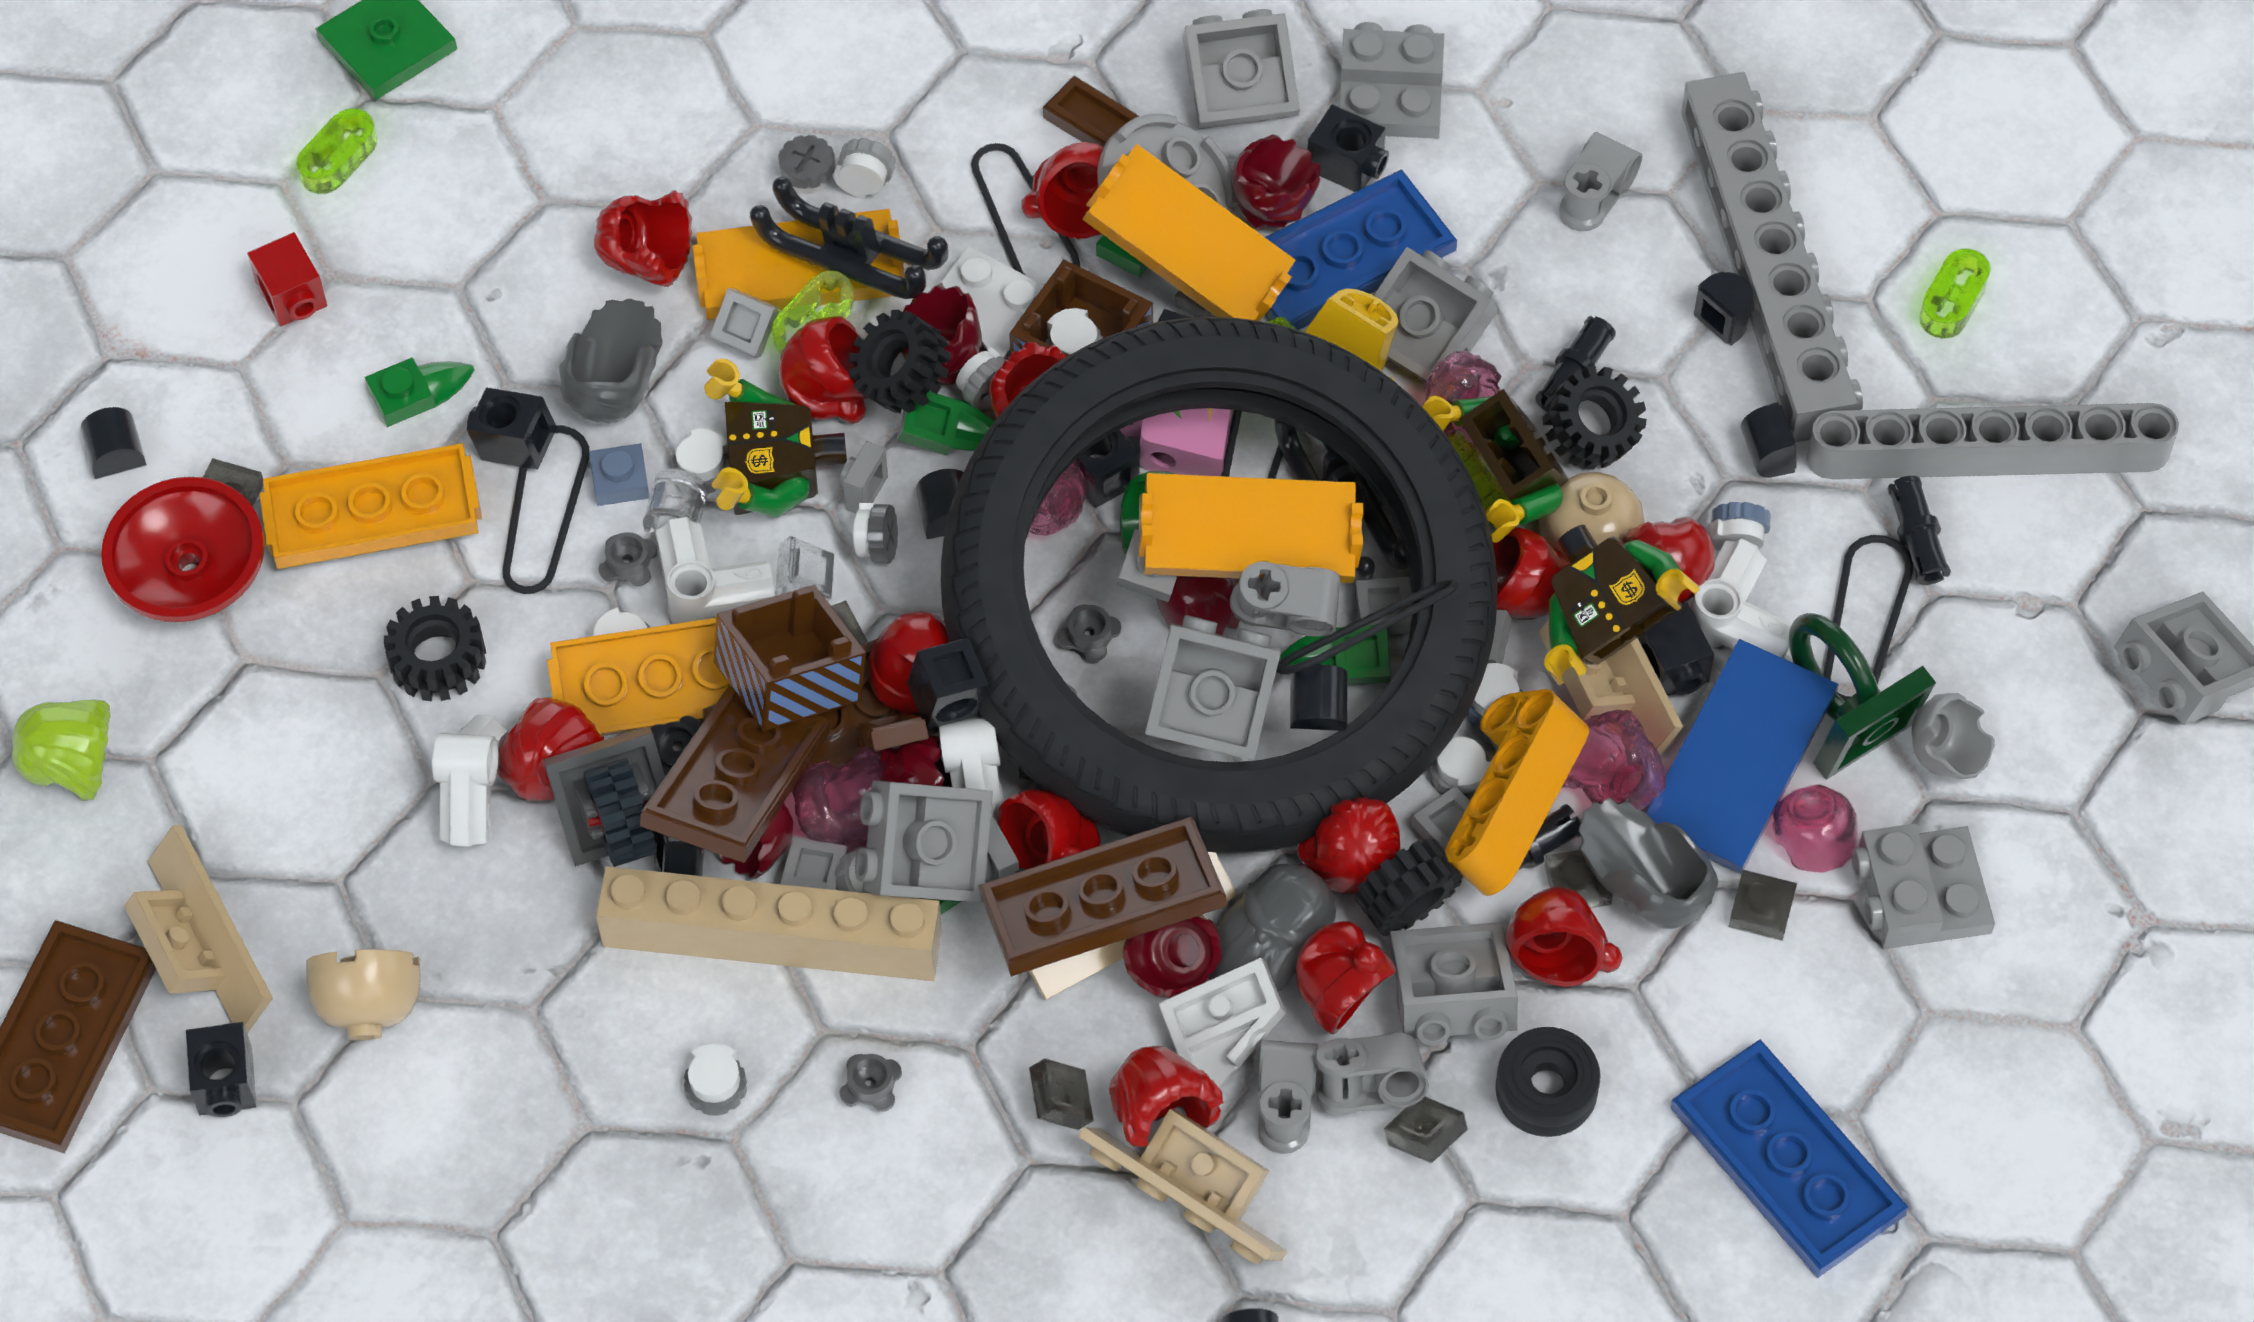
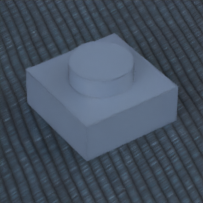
(619, 474)

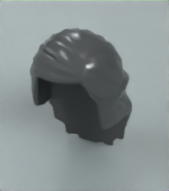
(611, 361)
(1647, 864)
(1275, 921)

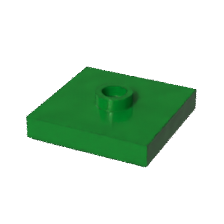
(386, 42)

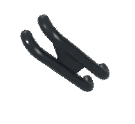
(848, 244)
(1340, 470)

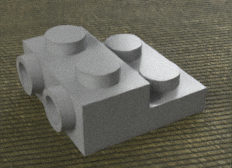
(1241, 68)
(1394, 78)
(1433, 311)
(2188, 657)
(1213, 688)
(924, 841)
(1922, 885)
(1454, 982)

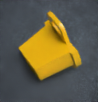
(1357, 325)

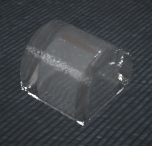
(674, 496)
(802, 566)

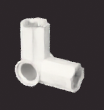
(695, 588)
(1727, 595)
(973, 757)
(466, 771)

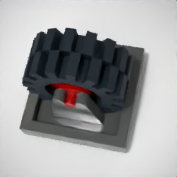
(603, 794)

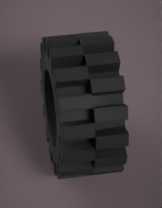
(918, 372)
(1613, 399)
(442, 673)
(1408, 887)

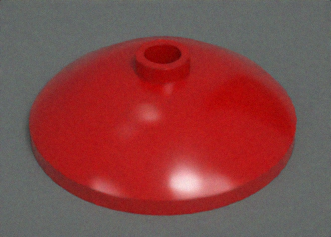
(177, 526)

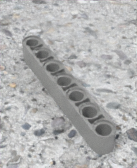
(2014, 429)

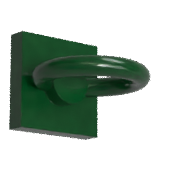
(1870, 714)

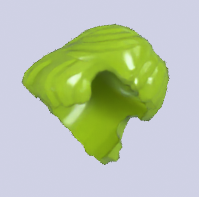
(63, 745)

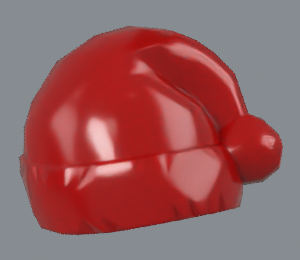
(1064, 188)
(817, 369)
(1686, 542)
(1525, 573)
(895, 653)
(1044, 828)
(1560, 939)
(1338, 972)

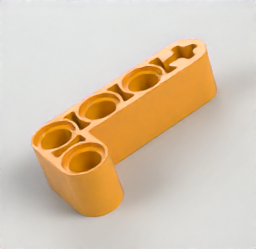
(1535, 755)

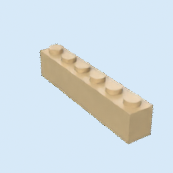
(769, 923)

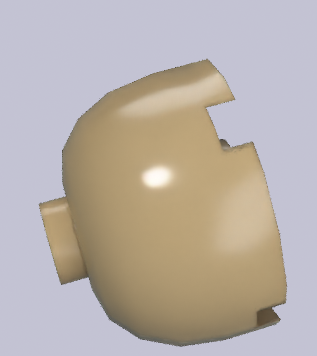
(1597, 501)
(364, 990)

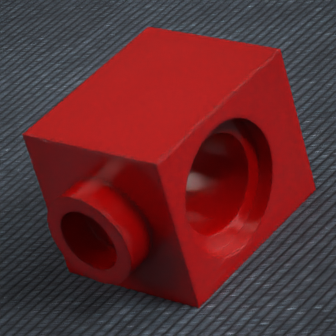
(287, 279)

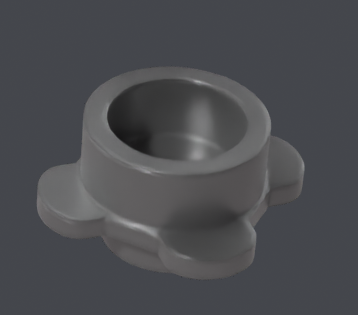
(627, 546)
(1089, 619)
(865, 1067)

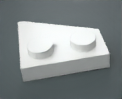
(997, 293)
(1224, 1019)

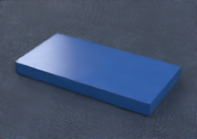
(1355, 244)
(1742, 753)
(1789, 1158)

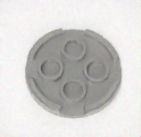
(1177, 147)

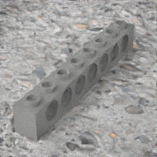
(1742, 181)

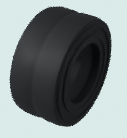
(1542, 1112)

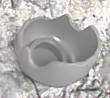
(1950, 737)

